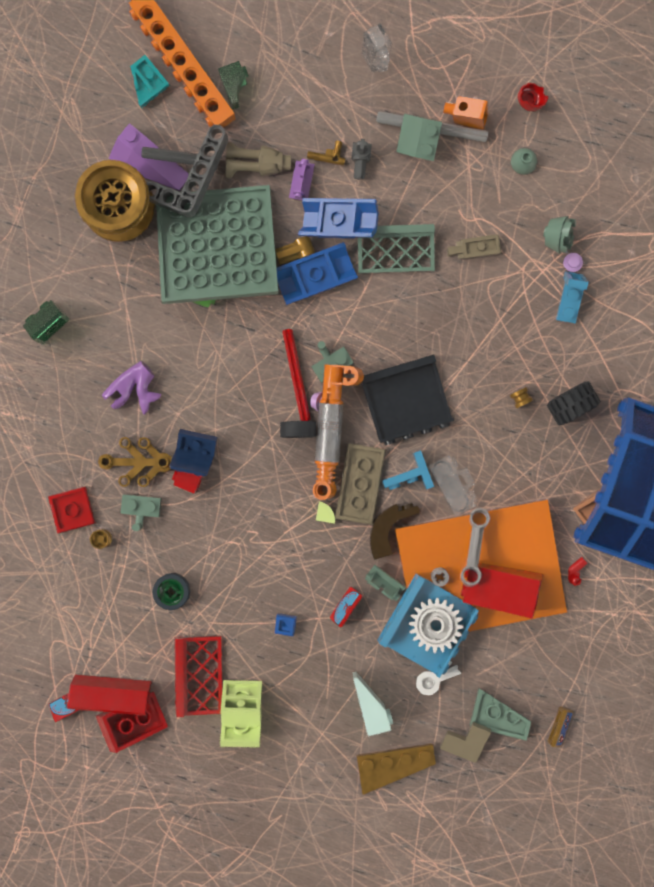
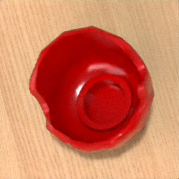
(532, 97)

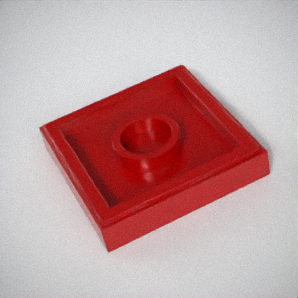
(71, 509)

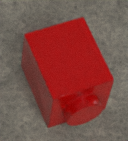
(187, 481)

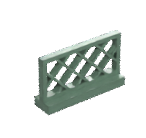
(399, 231)

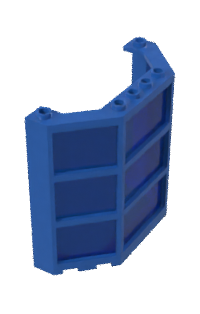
(625, 505)

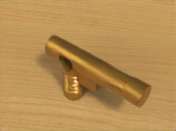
(329, 155)

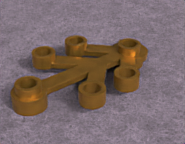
(139, 462)

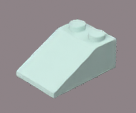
(375, 716)

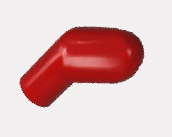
(574, 571)

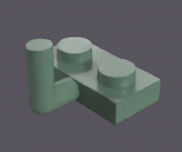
(339, 357)
(141, 507)

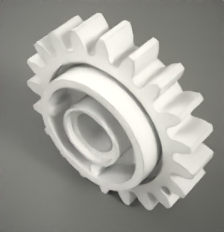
(436, 612)

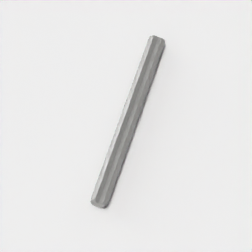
(446, 129)

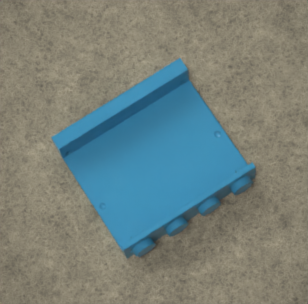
(397, 630)

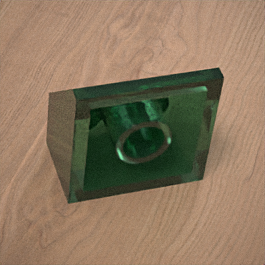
(45, 322)

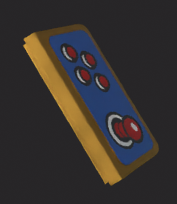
(560, 727)

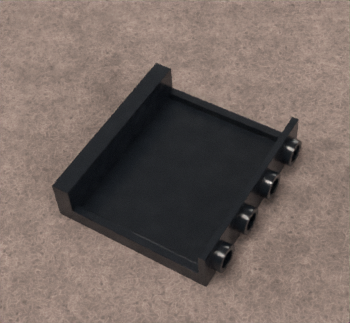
(406, 400)

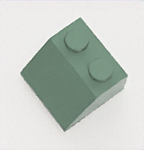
(419, 137)

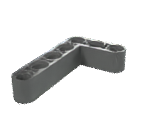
(194, 178)

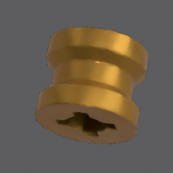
(521, 397)

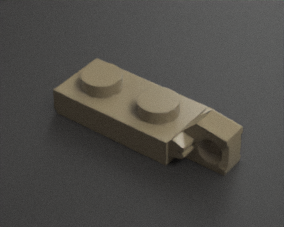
(476, 247)

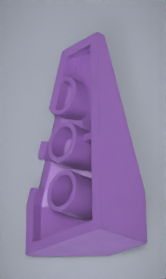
(128, 150)

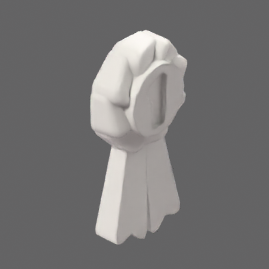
(429, 683)

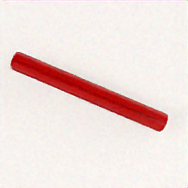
(296, 375)

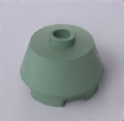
(559, 234)

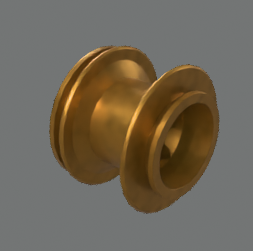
(102, 182)

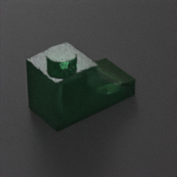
(233, 79)

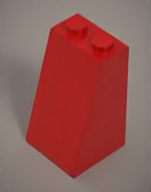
(503, 589)

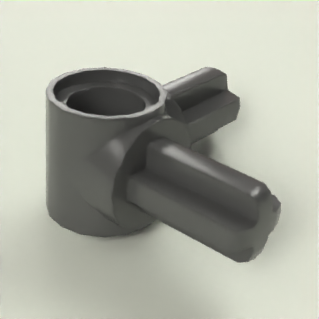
(361, 155)

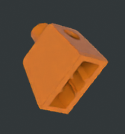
(468, 112)

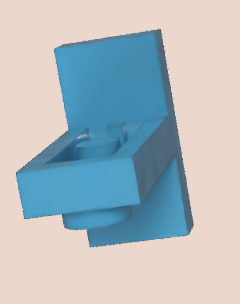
(571, 296)
(411, 476)

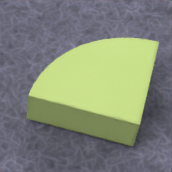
(325, 513)

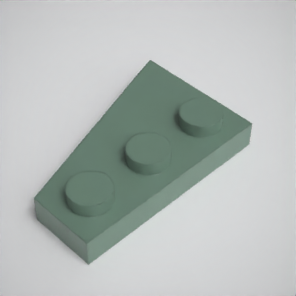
(499, 717)

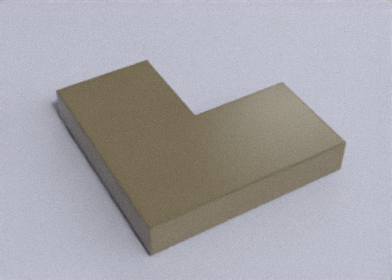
(469, 746)

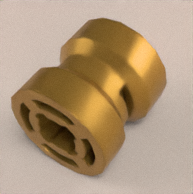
(97, 539)

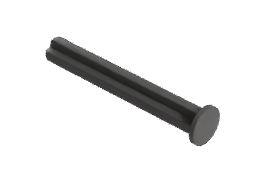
(169, 155)

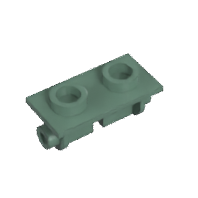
(391, 587)

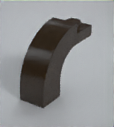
(380, 529)

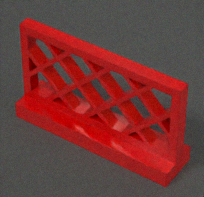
(181, 671)

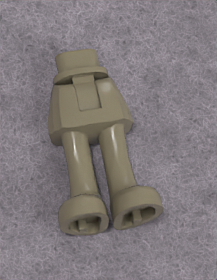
(269, 160)

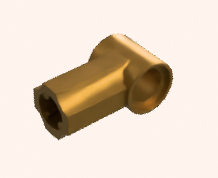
(298, 249)

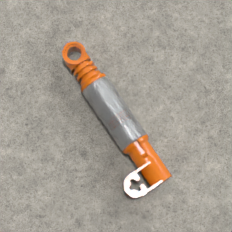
(328, 425)

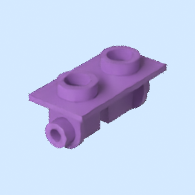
(301, 179)

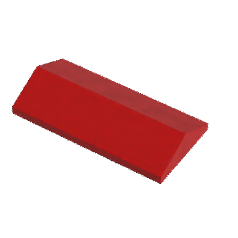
(109, 694)

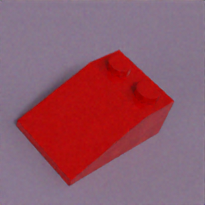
(127, 729)

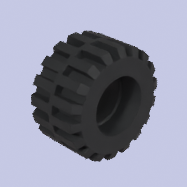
(573, 403)

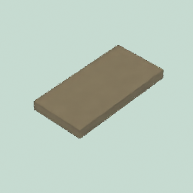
(360, 484)

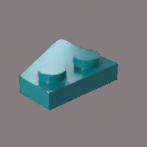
(147, 80)

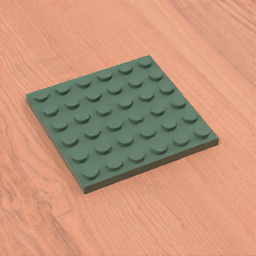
(221, 249)

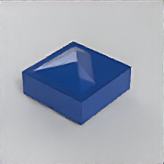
(285, 624)

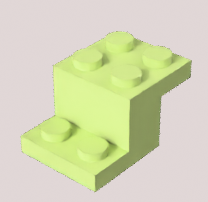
(241, 713)

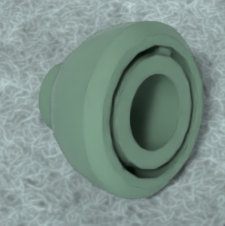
(524, 161)

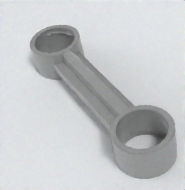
(475, 547)

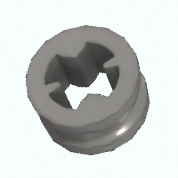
(439, 570)

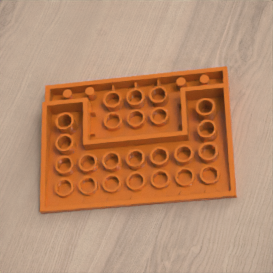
(514, 539)

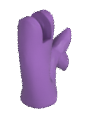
(124, 384)

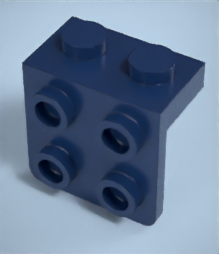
(194, 453)

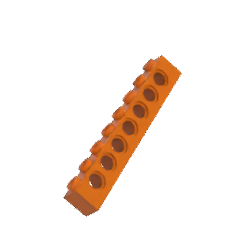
(224, 114)

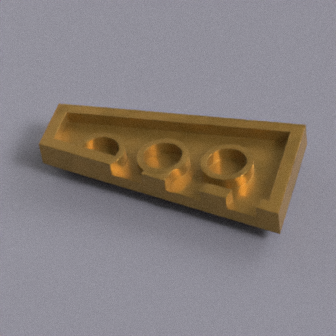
(388, 766)

